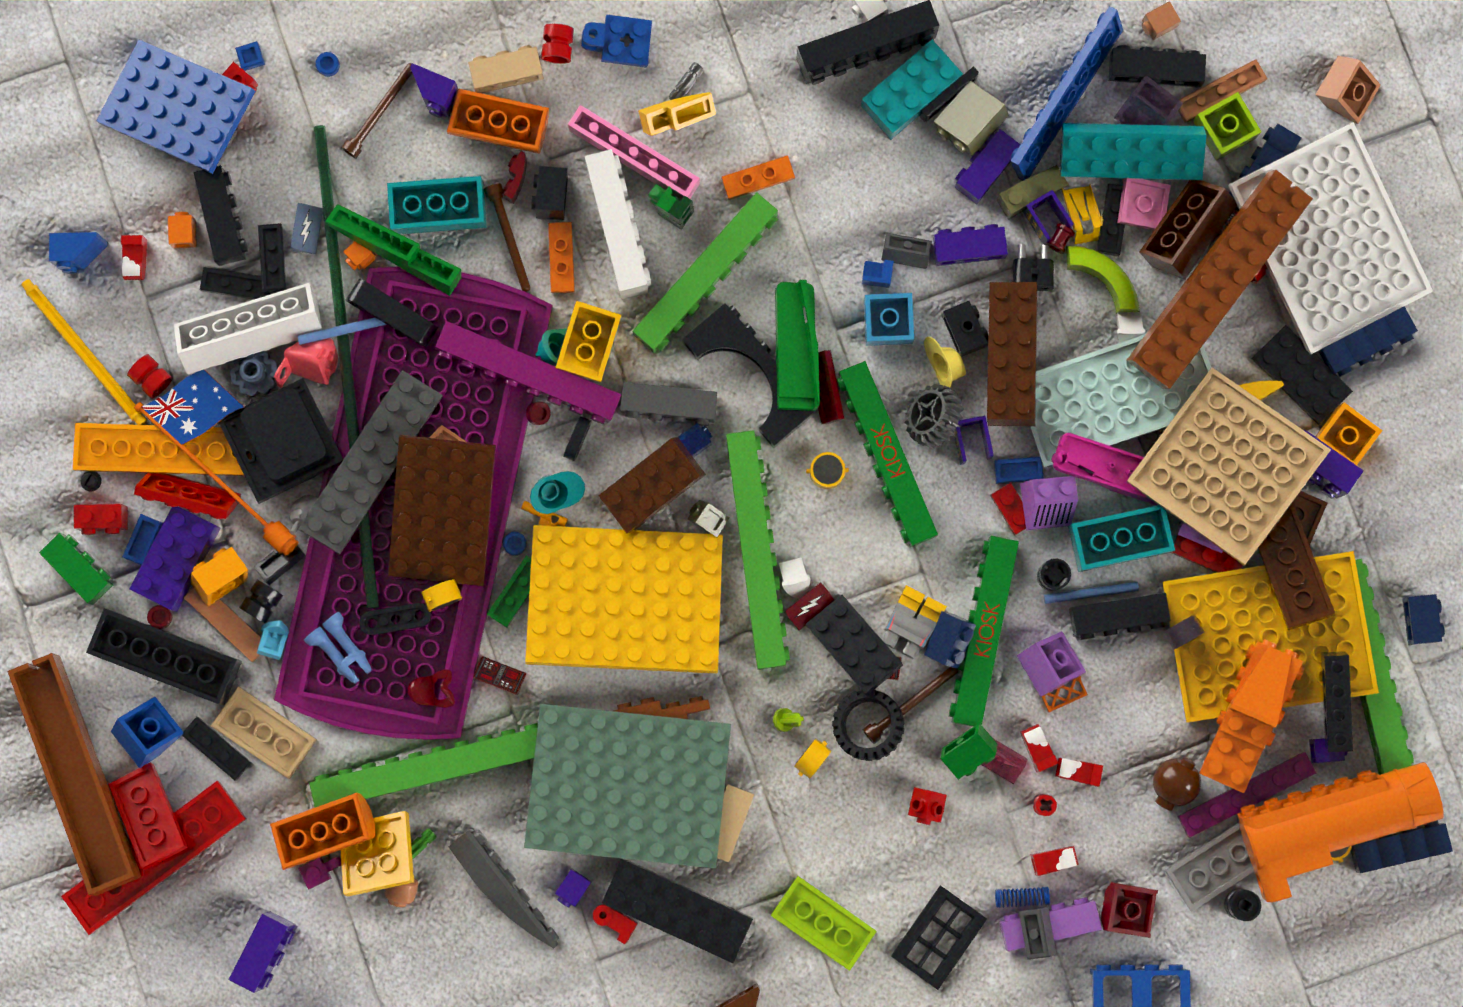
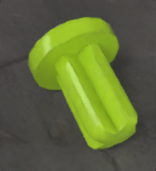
(785, 720)

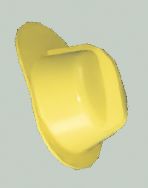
(945, 362)

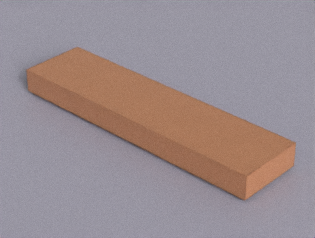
(1222, 88)
(228, 624)

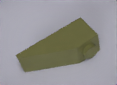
(1017, 197)

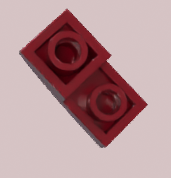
(518, 171)

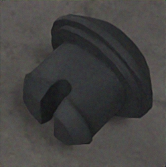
(91, 481)

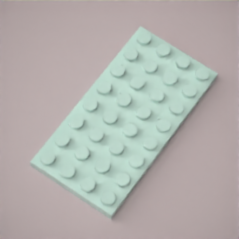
(1107, 398)

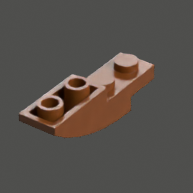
(674, 710)

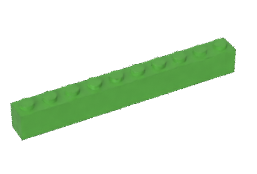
(756, 551)
(1380, 709)
(428, 768)

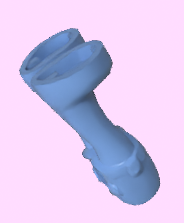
(334, 627)

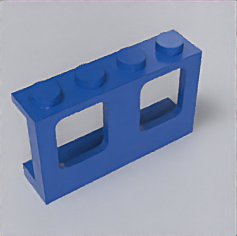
(1141, 982)

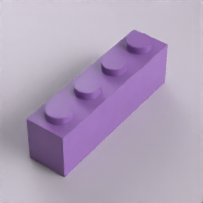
(1065, 922)

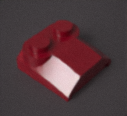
(1128, 909)

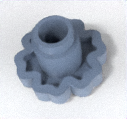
(261, 381)

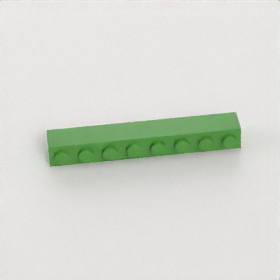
(705, 272)

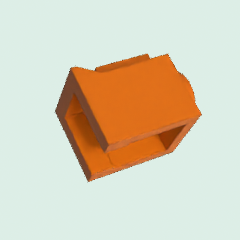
(359, 256)

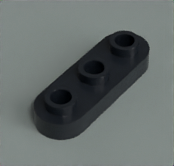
(384, 619)

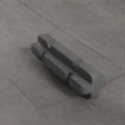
(686, 81)

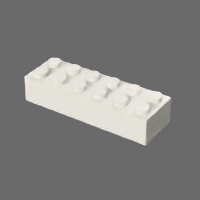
(616, 223)
(247, 328)

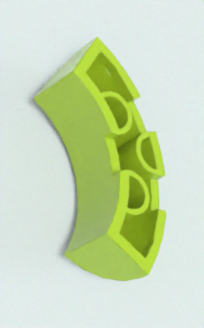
(1108, 272)

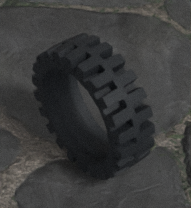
(873, 753)

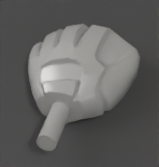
(300, 510)

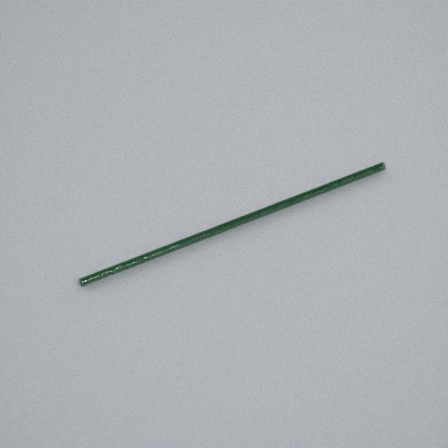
(344, 351)

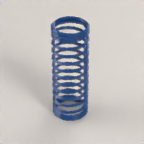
(998, 896)

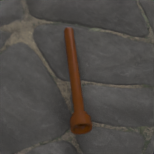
(354, 145)
(494, 194)
(875, 730)

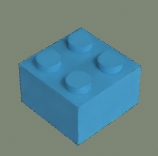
(888, 319)

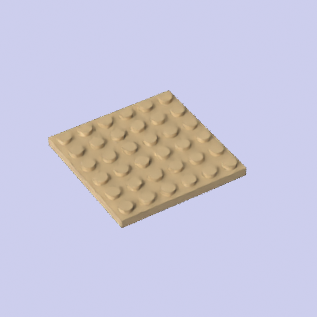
(1228, 466)

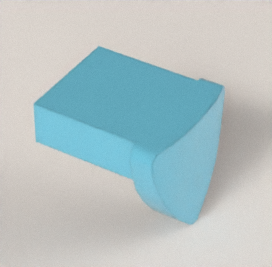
(273, 639)

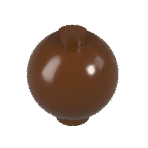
(1176, 783)

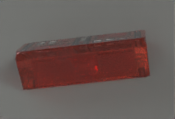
(499, 675)

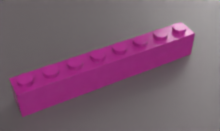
(527, 372)

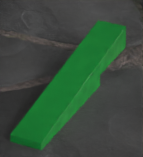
(396, 249)

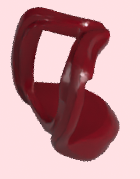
(422, 690)

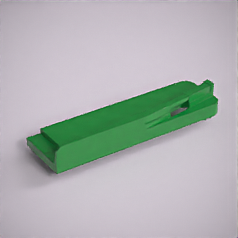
(796, 347)

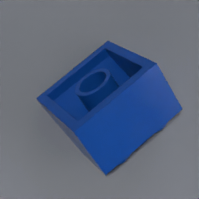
(74, 250)
(146, 731)

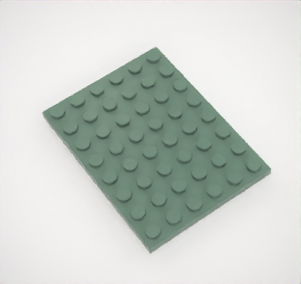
(627, 786)

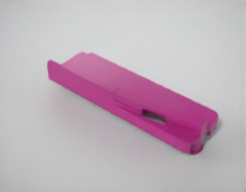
(1109, 464)

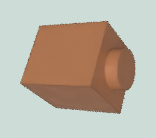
(1160, 21)

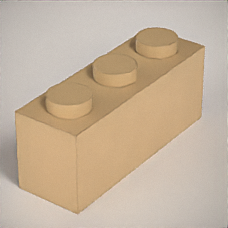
(506, 69)
(734, 811)

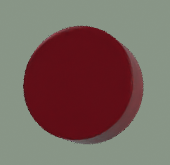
(538, 413)
(159, 617)

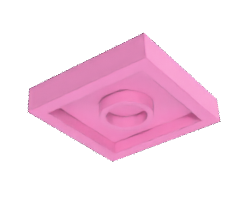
(1143, 203)

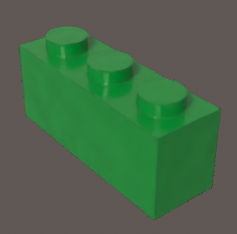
(76, 568)

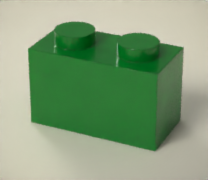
(969, 751)

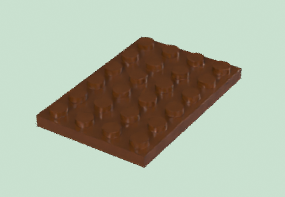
(441, 510)

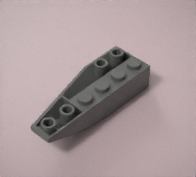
(498, 885)

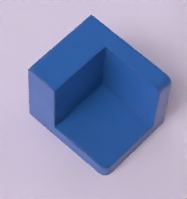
(877, 273)

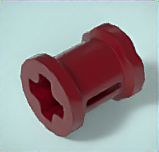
(1060, 238)

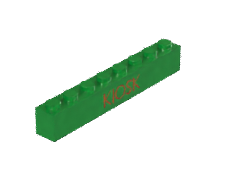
(887, 454)
(988, 616)

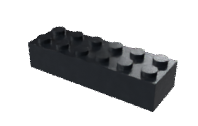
(867, 42)
(164, 656)
(677, 910)

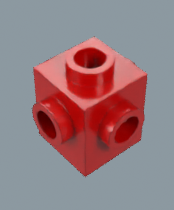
(927, 806)

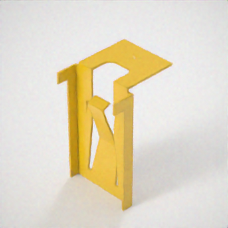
(1078, 198)

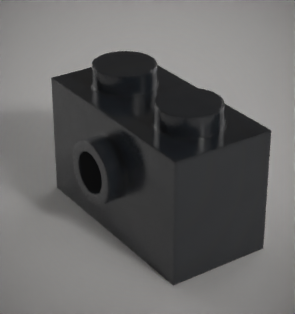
(551, 193)
(965, 328)

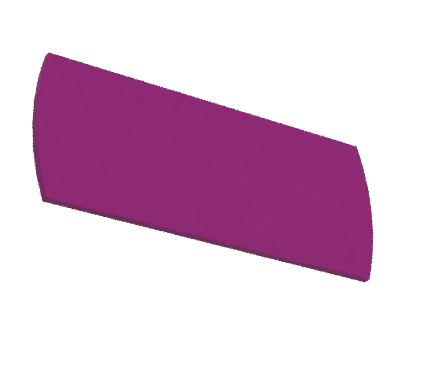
(478, 412)

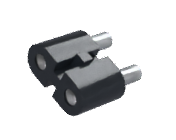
(1034, 270)

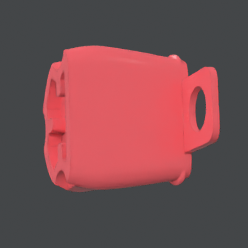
(310, 360)

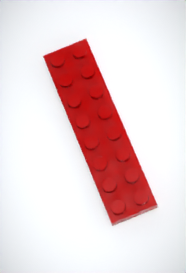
(202, 824)

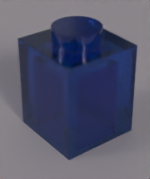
(696, 439)

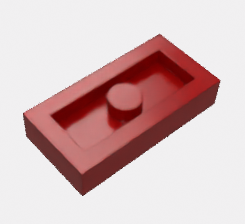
(1010, 507)

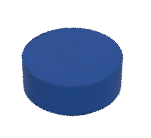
(327, 64)
(514, 543)

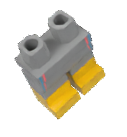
(910, 628)

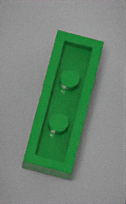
(513, 595)

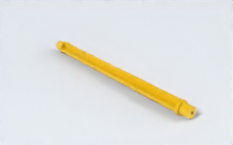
(83, 351)

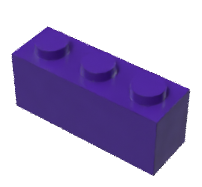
(986, 166)
(970, 245)

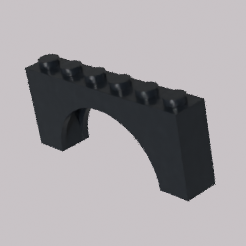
(727, 333)

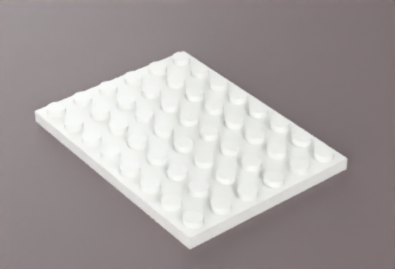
(1347, 249)

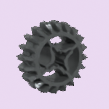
(934, 415)

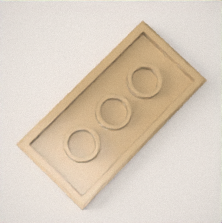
(263, 732)

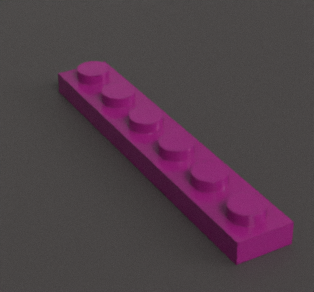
(1257, 790)

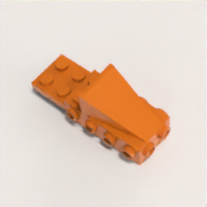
(1251, 714)

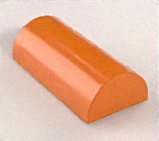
(498, 121)
(323, 830)

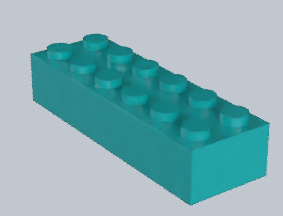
(1132, 151)

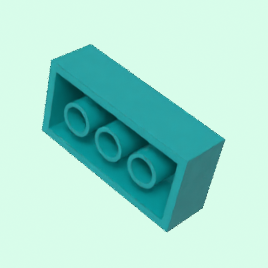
(910, 89)
(436, 205)
(1121, 538)

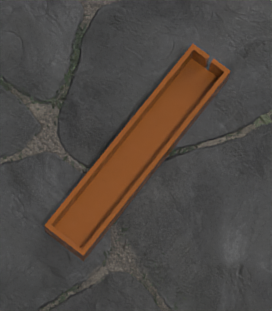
(1219, 279)
(74, 774)

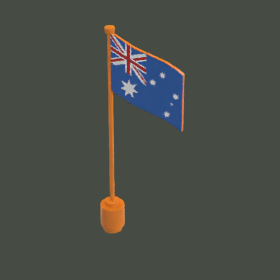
(190, 412)

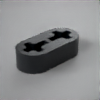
(577, 438)

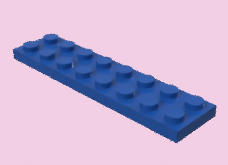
(1065, 97)

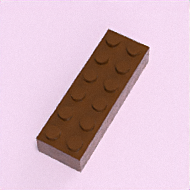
(1012, 354)

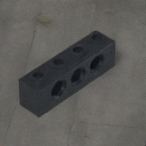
(1337, 701)

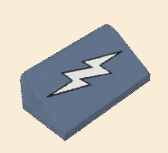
(306, 228)

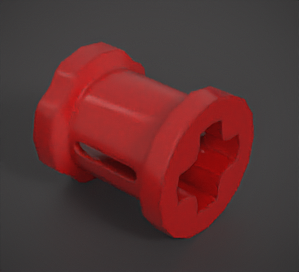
(1037, 804)

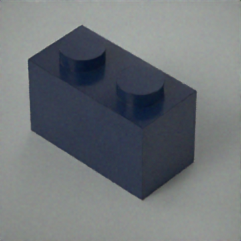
(1423, 619)
(950, 639)

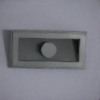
(906, 250)
(1037, 933)

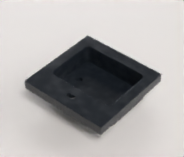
(284, 438)

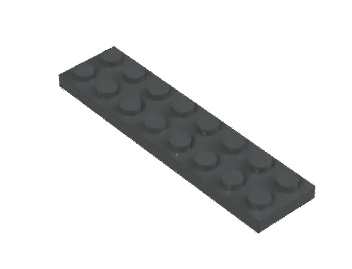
(369, 463)

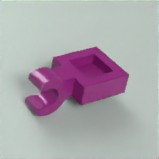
(317, 871)

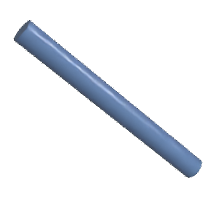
(339, 330)
(1091, 592)

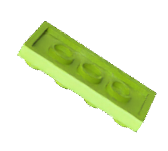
(823, 923)

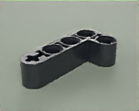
(391, 312)

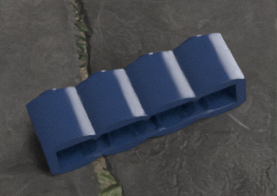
(1277, 145)
(1367, 341)
(1402, 847)

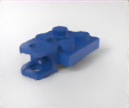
(608, 40)

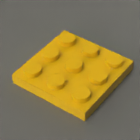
(381, 860)

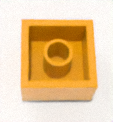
(1349, 433)
(219, 576)

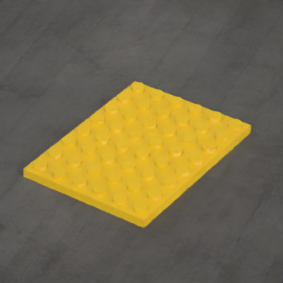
(624, 599)
(1242, 609)

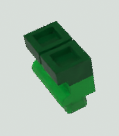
(669, 207)

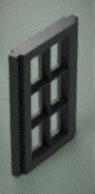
(955, 952)

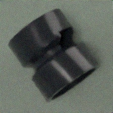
(1054, 574)
(256, 608)
(1242, 904)

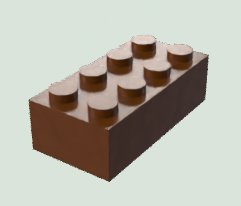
(1188, 228)
(652, 484)

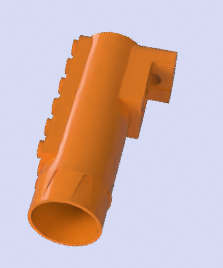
(1303, 829)

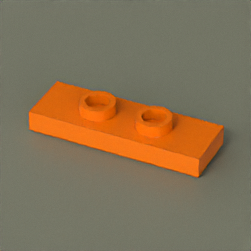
(758, 177)
(561, 257)

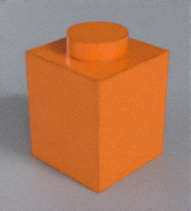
(182, 230)

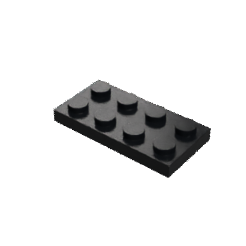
(1304, 375)
(854, 645)

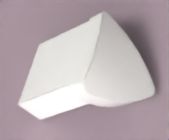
(1129, 326)
(794, 578)

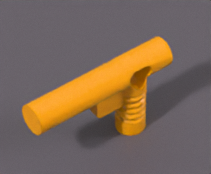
(546, 519)

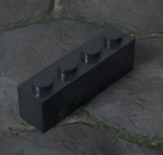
(1163, 67)
(220, 216)
(1119, 615)

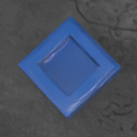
(250, 56)

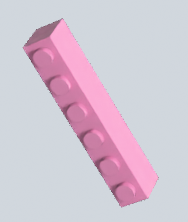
(633, 153)

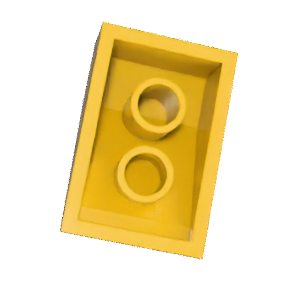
(588, 341)

